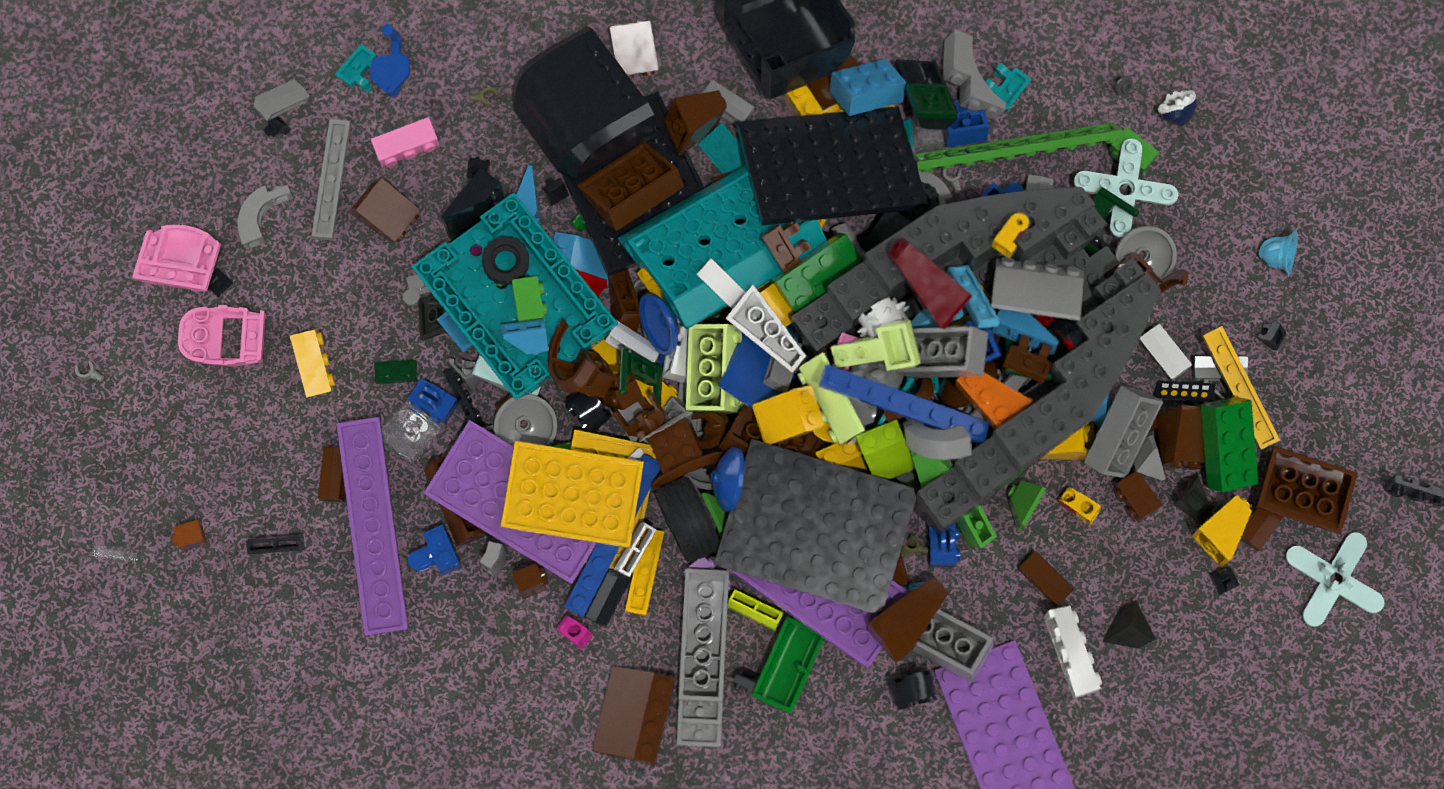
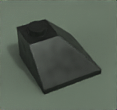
(428, 313)

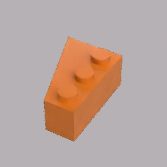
(993, 399)

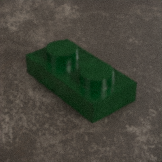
(395, 371)

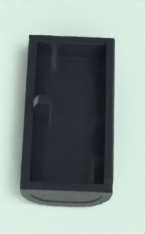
(924, 73)

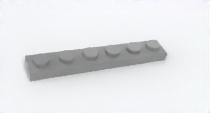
(331, 179)

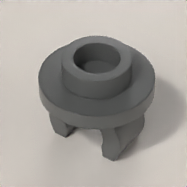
(1123, 85)

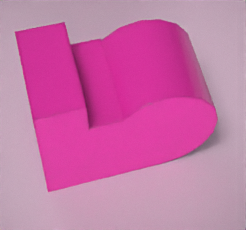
(574, 632)

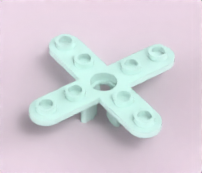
(1127, 175)
(1328, 591)

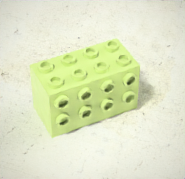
(708, 358)

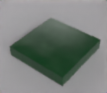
(931, 101)

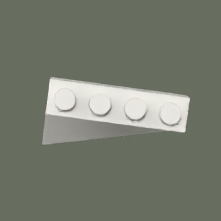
(762, 325)
(676, 363)
(1072, 652)

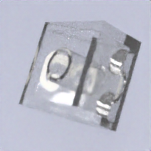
(409, 433)

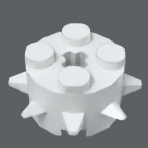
(881, 313)

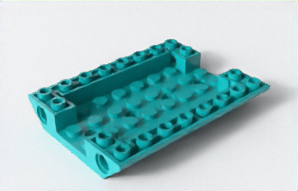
(732, 246)
(481, 307)

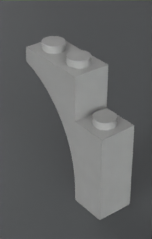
(961, 69)

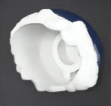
(1178, 107)

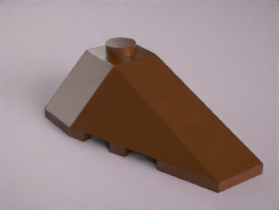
(906, 620)

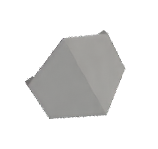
(465, 372)
(1148, 460)

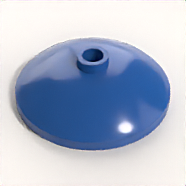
(659, 324)
(728, 479)

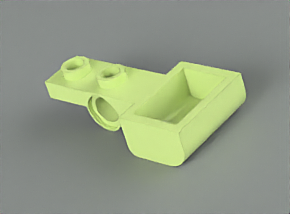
(893, 345)

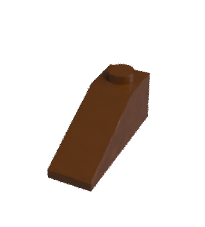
(624, 300)

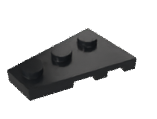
(463, 397)
(1412, 488)

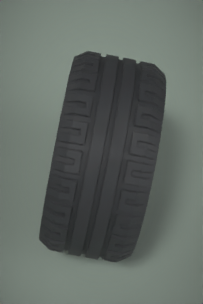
(687, 519)

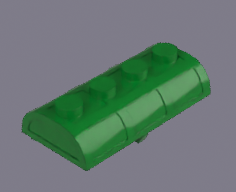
(788, 666)

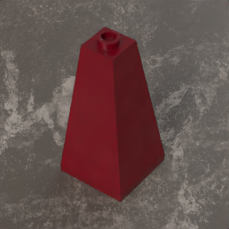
(933, 287)

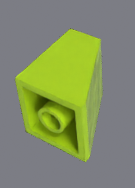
(886, 451)

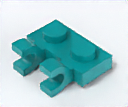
(355, 67)
(1012, 87)

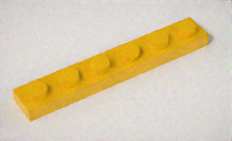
(1239, 384)

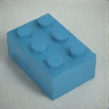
(867, 87)

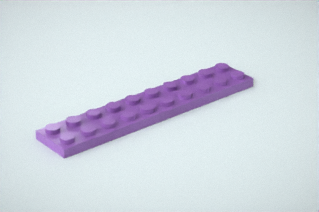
(372, 526)

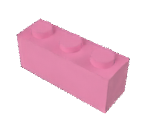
(405, 142)

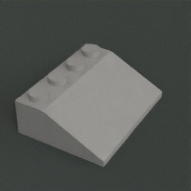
(1037, 288)

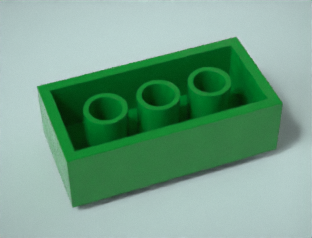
(816, 271)
(1229, 444)

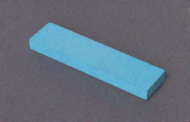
(978, 305)

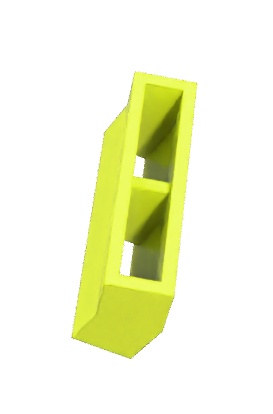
(753, 614)

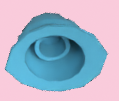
(1280, 252)

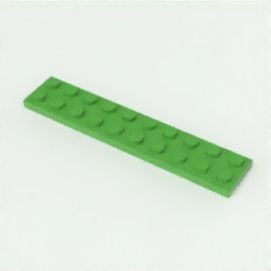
(1021, 145)

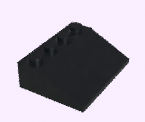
(472, 202)

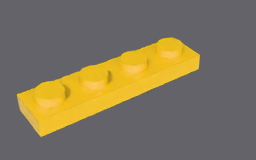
(644, 575)

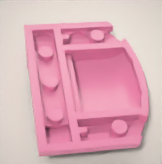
(177, 258)

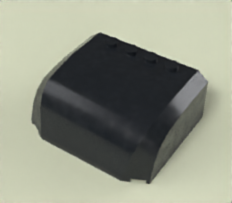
(787, 40)
(581, 105)

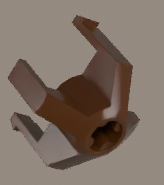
(645, 421)
(715, 428)

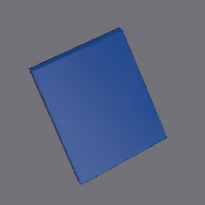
(746, 374)

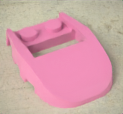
(202, 335)

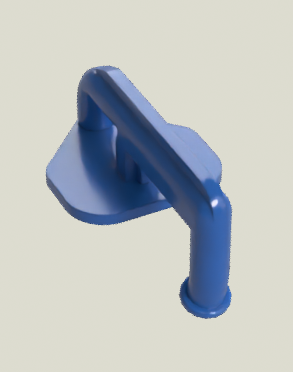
(392, 69)

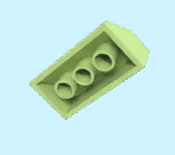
(833, 407)

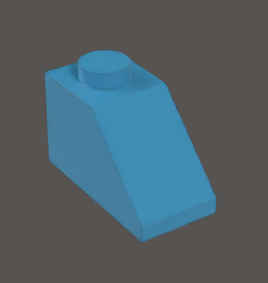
(527, 336)

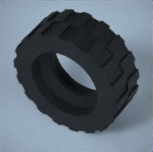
(505, 244)

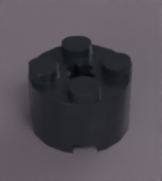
(589, 410)
(913, 688)

